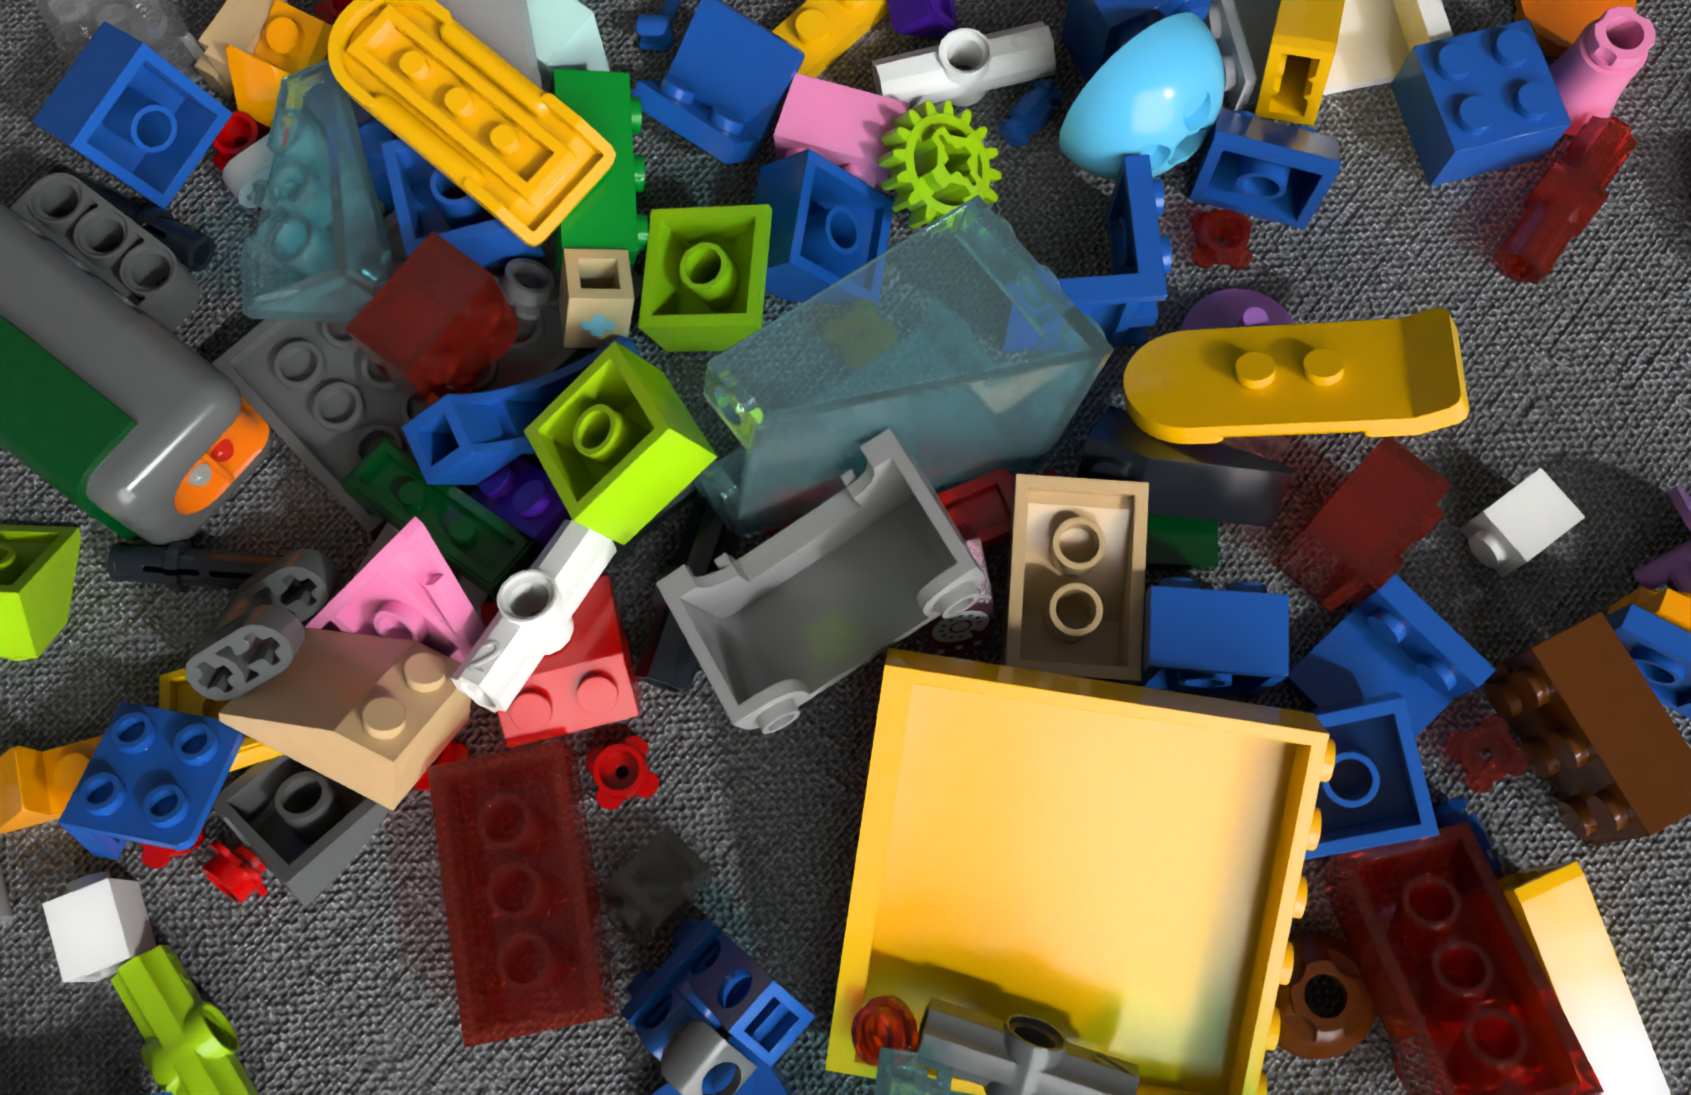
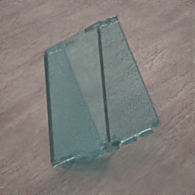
(937, 338)

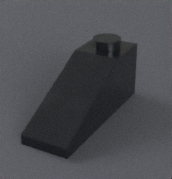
(1186, 479)

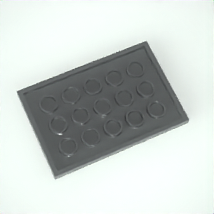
(338, 406)

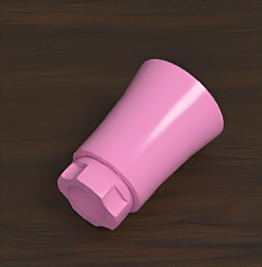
(1601, 64)

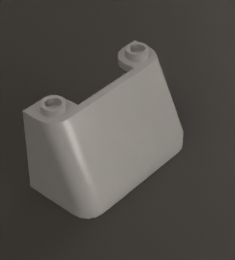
(826, 590)

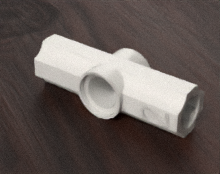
(995, 61)
(514, 639)

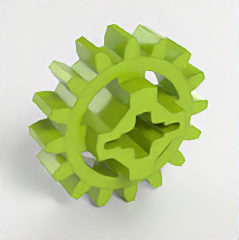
(937, 162)

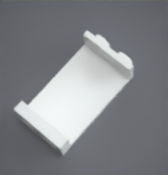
(1369, 49)

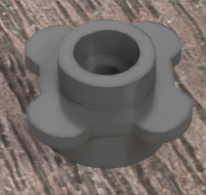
(528, 287)

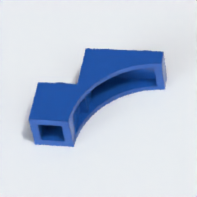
(478, 433)

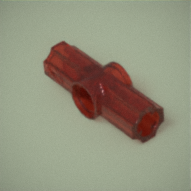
(1565, 199)

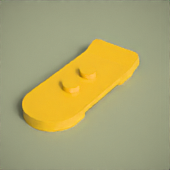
(468, 112)
(1300, 380)

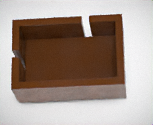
(1595, 733)

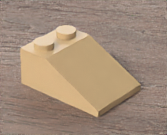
(1076, 577)
(357, 711)

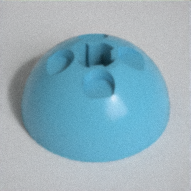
(1148, 99)

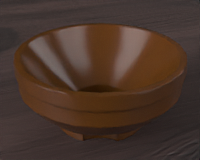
(1302, 1030)

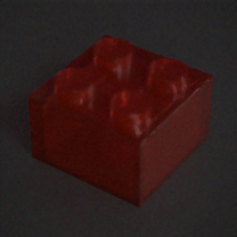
(436, 323)
(1365, 526)

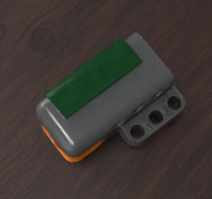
(98, 381)

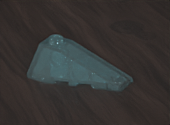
(320, 223)

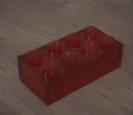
(520, 893)
(1454, 971)

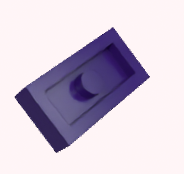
(524, 500)

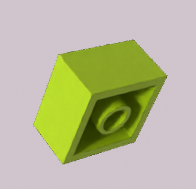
(619, 444)

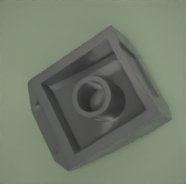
(298, 823)

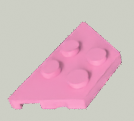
(406, 596)

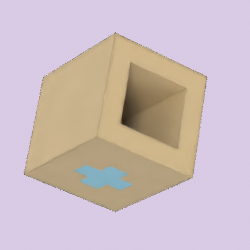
(595, 297)

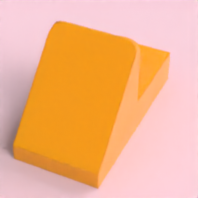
(286, 45)
(40, 783)

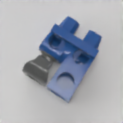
(698, 990)

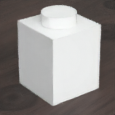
(1521, 523)
(98, 927)

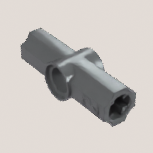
(1017, 1055)

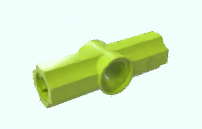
(186, 1039)

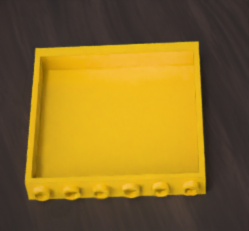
(1083, 865)

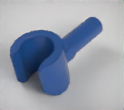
(657, 29)

